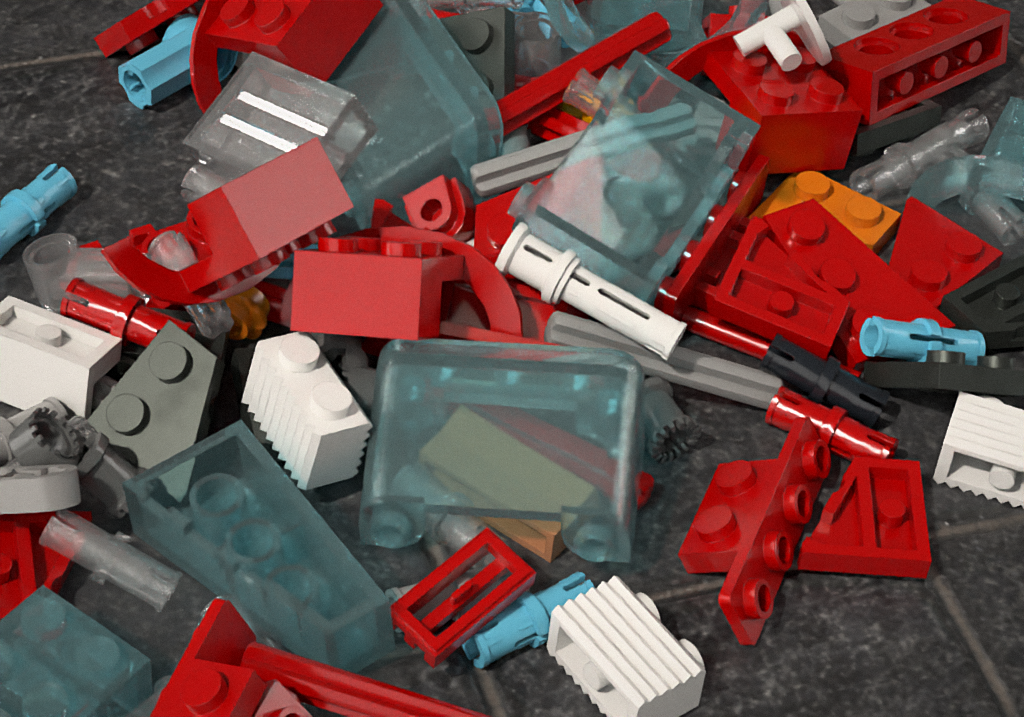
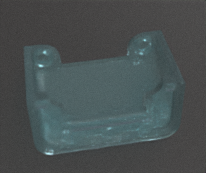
(426, 105)
(638, 177)
(505, 438)

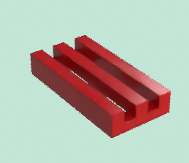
(421, 632)

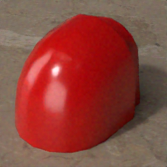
(443, 207)

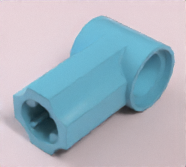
(167, 66)

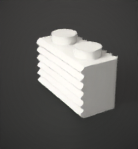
(306, 410)
(984, 449)
(625, 654)

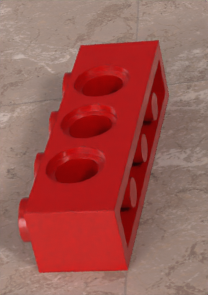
(920, 56)

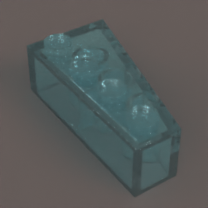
(251, 533)

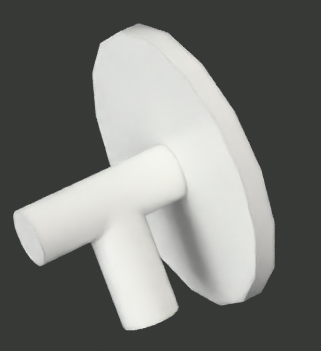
(773, 30)

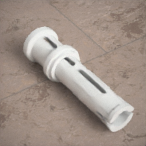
(563, 278)

